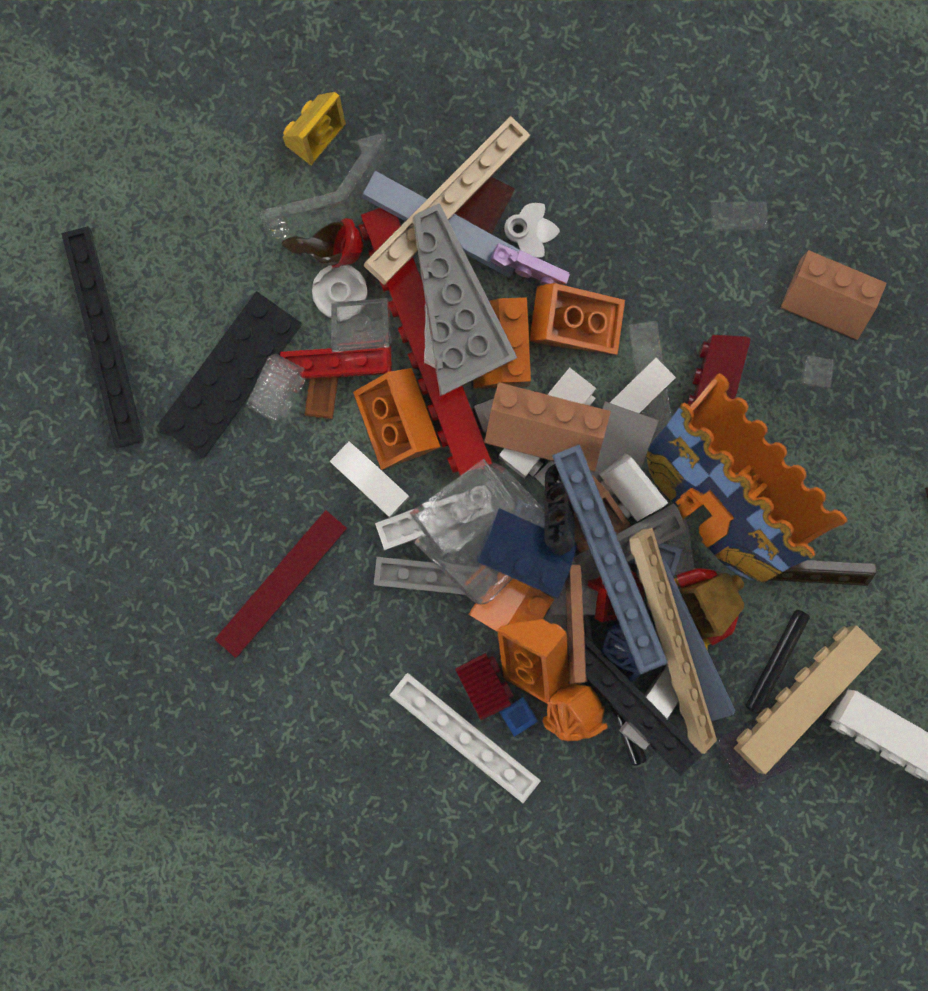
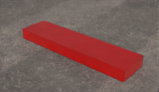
(329, 364)

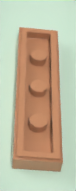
(575, 626)

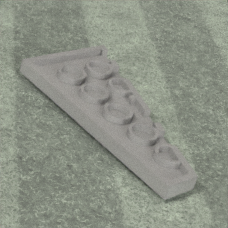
(460, 317)

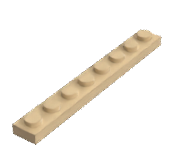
(450, 195)
(673, 639)

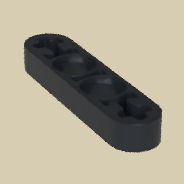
(553, 509)

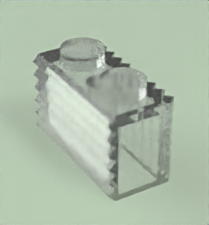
(276, 387)

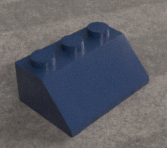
(520, 552)

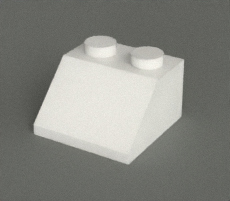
(632, 488)

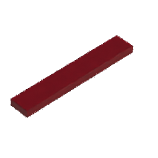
(280, 584)

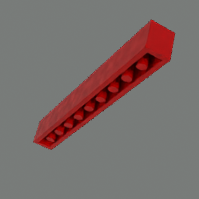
(408, 303)

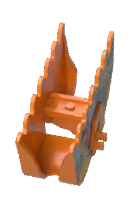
(759, 514)

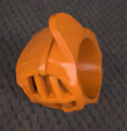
(575, 713)

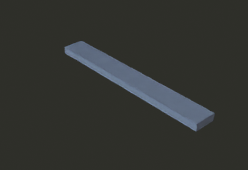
(609, 559)

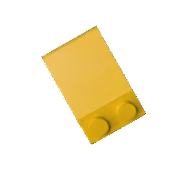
(315, 127)

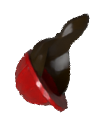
(332, 245)

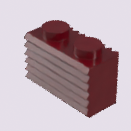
(484, 686)

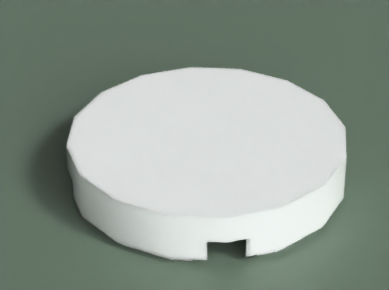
(350, 287)

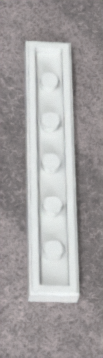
(635, 395)
(465, 738)

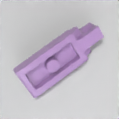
(528, 265)

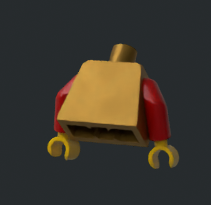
(712, 602)

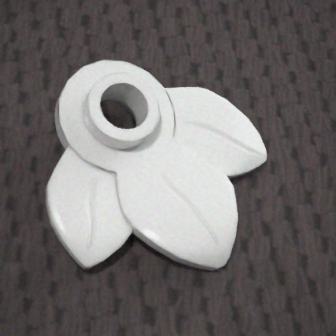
(535, 229)

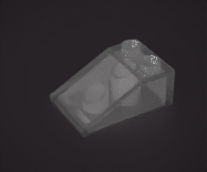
(462, 509)

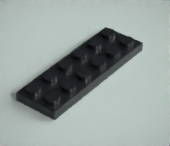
(229, 375)

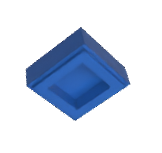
(518, 716)

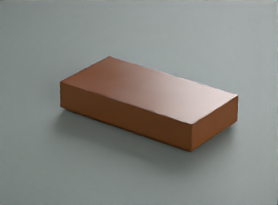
(321, 397)

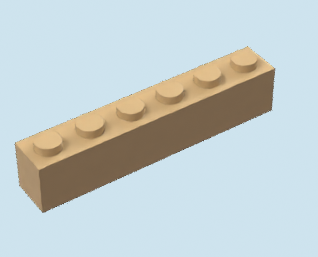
(807, 698)

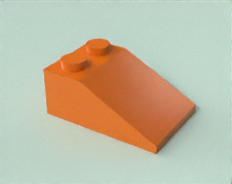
(576, 319)

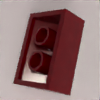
(720, 355)

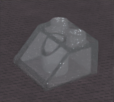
(360, 325)

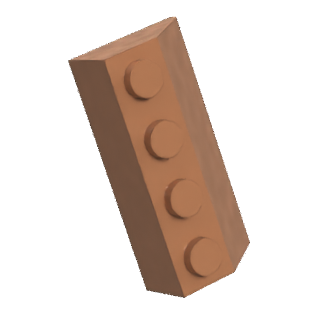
(544, 424)

